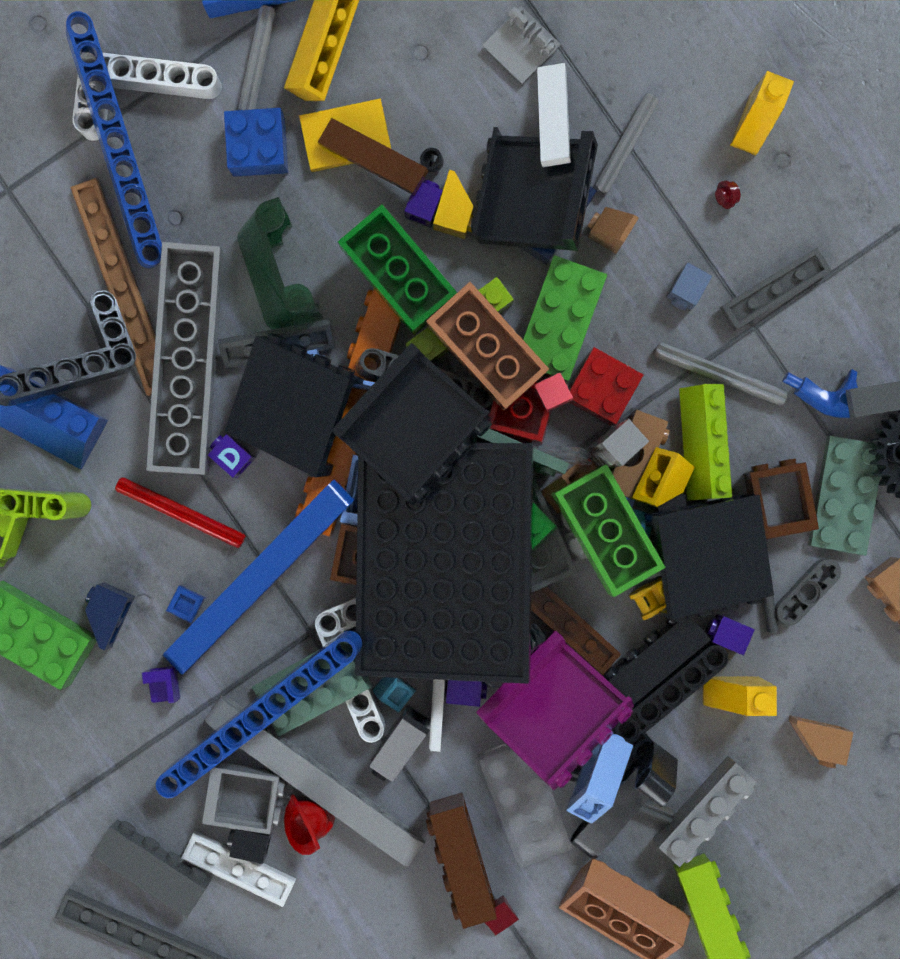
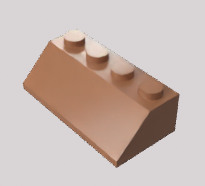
(625, 912)

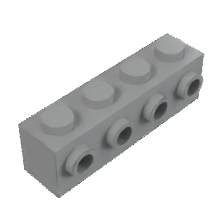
(705, 811)

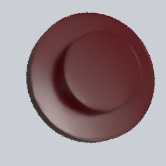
(727, 194)

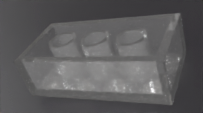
(524, 807)

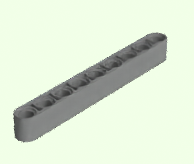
(324, 787)

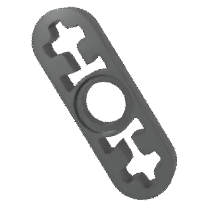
(815, 571)

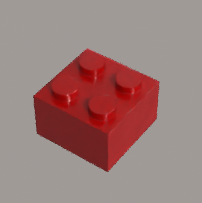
(604, 386)
(523, 419)

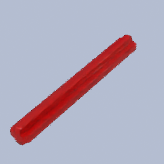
(180, 512)

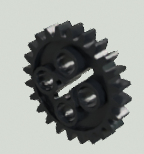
(888, 453)

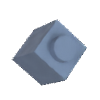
(688, 287)

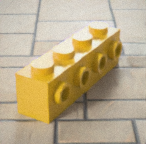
(320, 48)

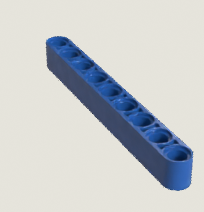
(113, 128)
(258, 576)
(250, 725)

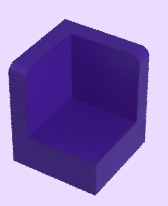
(162, 684)

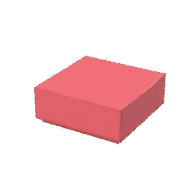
(553, 392)

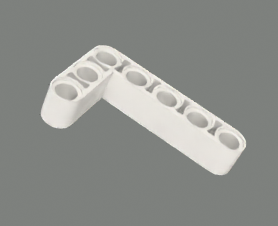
(136, 80)
(360, 715)

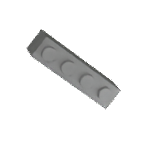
(618, 445)

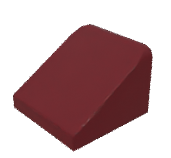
(504, 914)

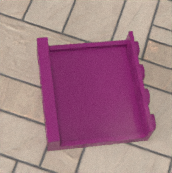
(558, 714)

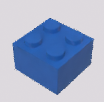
(256, 142)

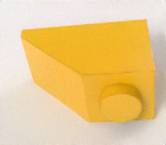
(454, 209)
(663, 478)

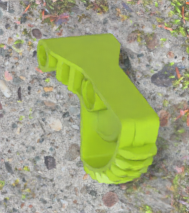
(34, 504)

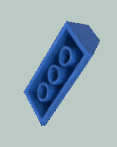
(53, 424)

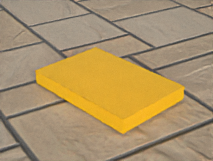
(363, 117)

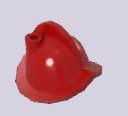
(306, 824)

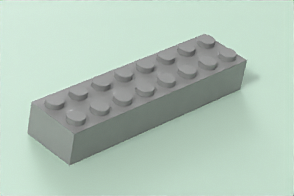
(185, 358)

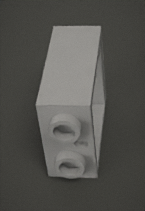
(215, 817)

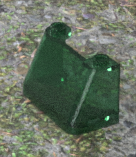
(278, 304)

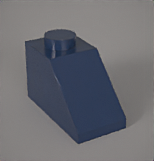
(107, 612)

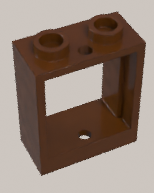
(810, 521)

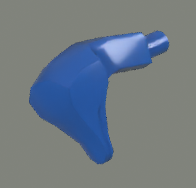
(824, 401)

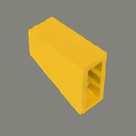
(761, 112)
(741, 695)

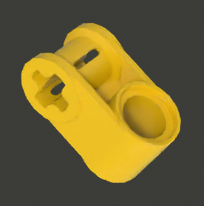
(654, 595)

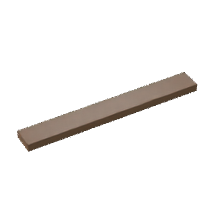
(117, 274)

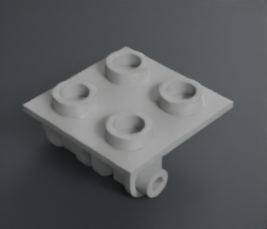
(521, 44)

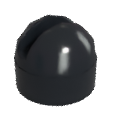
(427, 159)

